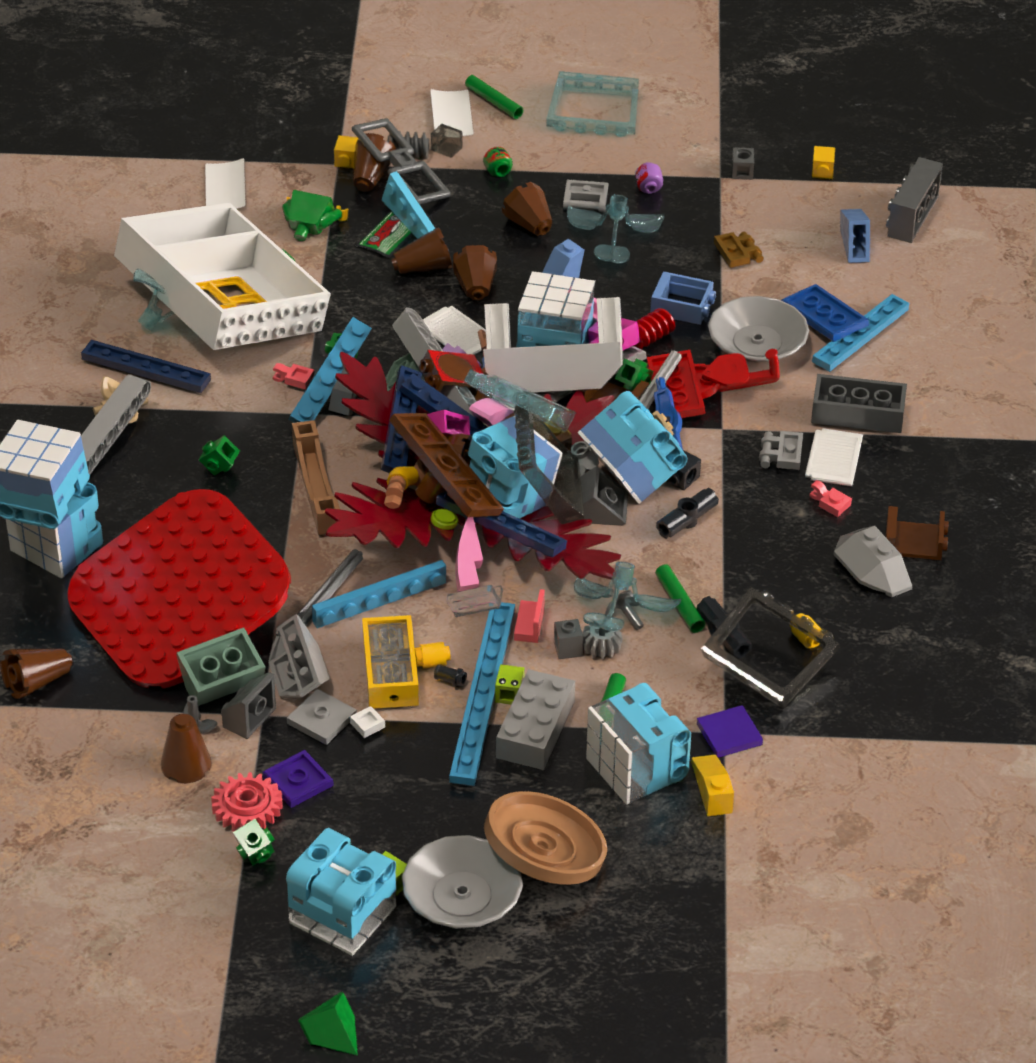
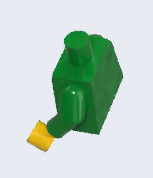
(311, 213)

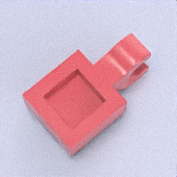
(295, 376)
(832, 500)

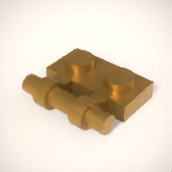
(739, 249)

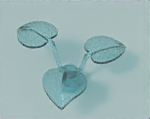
(617, 210)
(152, 313)
(621, 579)

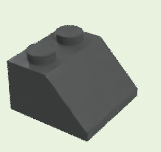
(603, 498)
(250, 706)

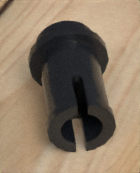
(454, 676)

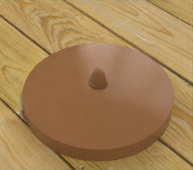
(545, 838)

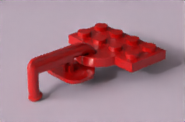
(695, 382)

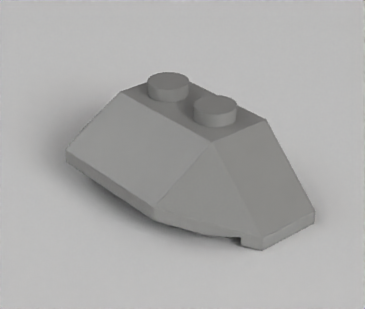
(873, 561)
(296, 660)

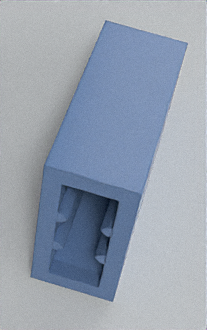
(855, 234)
(565, 260)

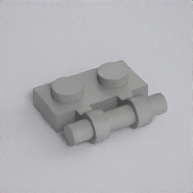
(788, 452)

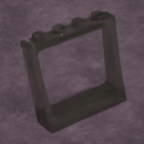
(563, 496)
(779, 695)

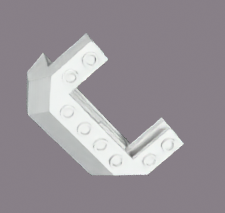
(557, 365)

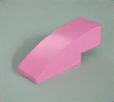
(490, 411)
(468, 558)

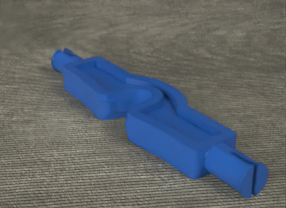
(665, 405)

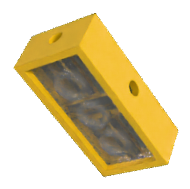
(390, 662)

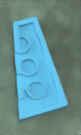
(405, 206)

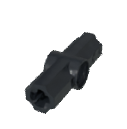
(687, 513)
(714, 616)

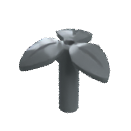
(624, 602)
(192, 709)

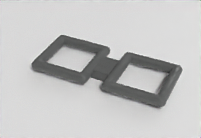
(401, 158)

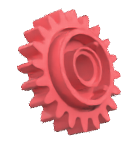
(246, 800)

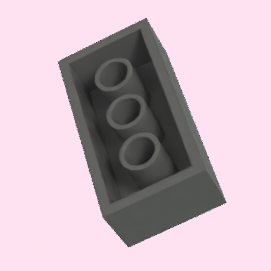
(914, 200)
(859, 403)

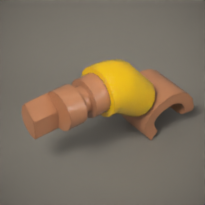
(400, 479)

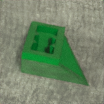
(331, 1025)

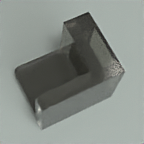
(446, 140)

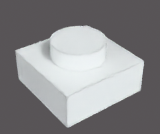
(367, 722)

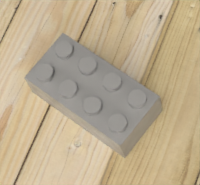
(535, 719)

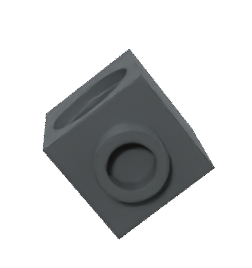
(743, 163)
(568, 639)

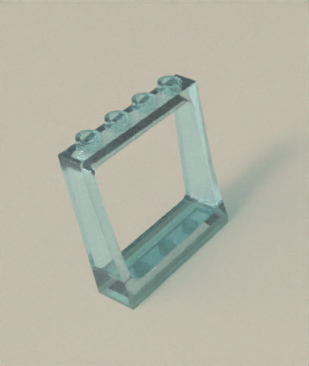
(594, 84)
(514, 395)

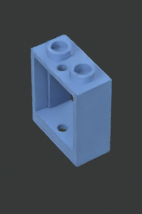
(685, 287)

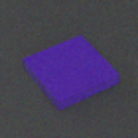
(729, 731)
(298, 778)

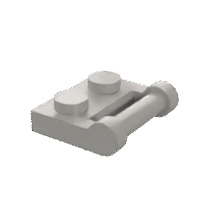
(586, 191)

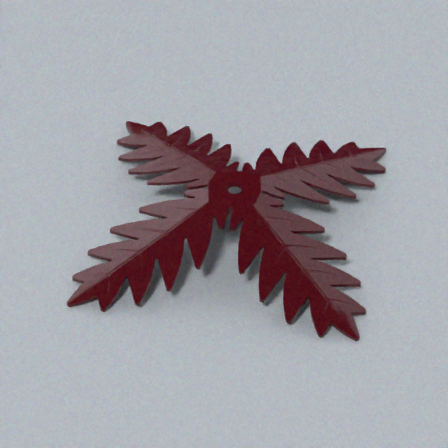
(416, 514)

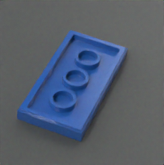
(826, 312)

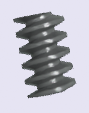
(420, 145)

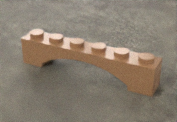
(313, 473)

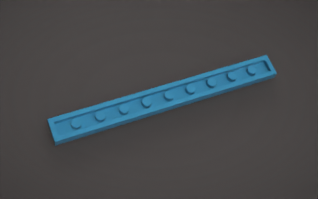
(481, 695)

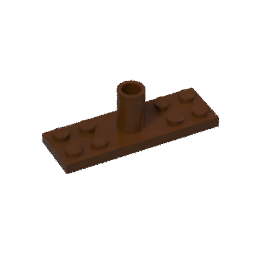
(445, 467)

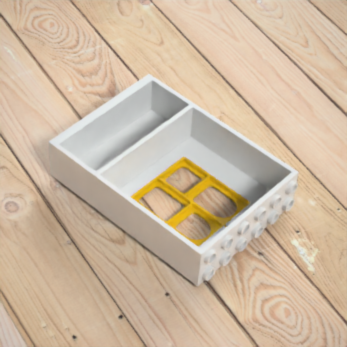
(216, 249)

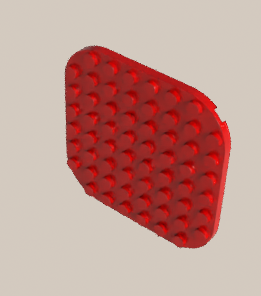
(176, 583)

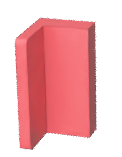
(530, 619)

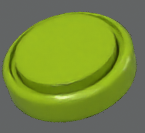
(444, 519)

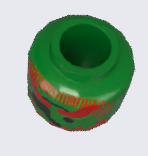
(497, 161)

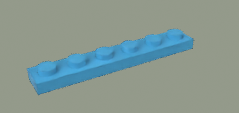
(879, 318)
(323, 382)
(379, 594)

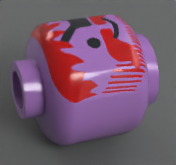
(649, 177)

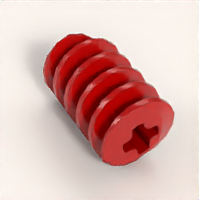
(654, 326)

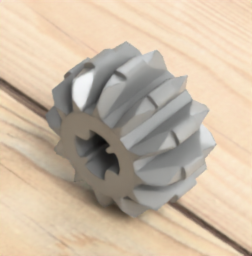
(601, 641)

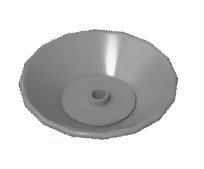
(756, 325)
(460, 882)

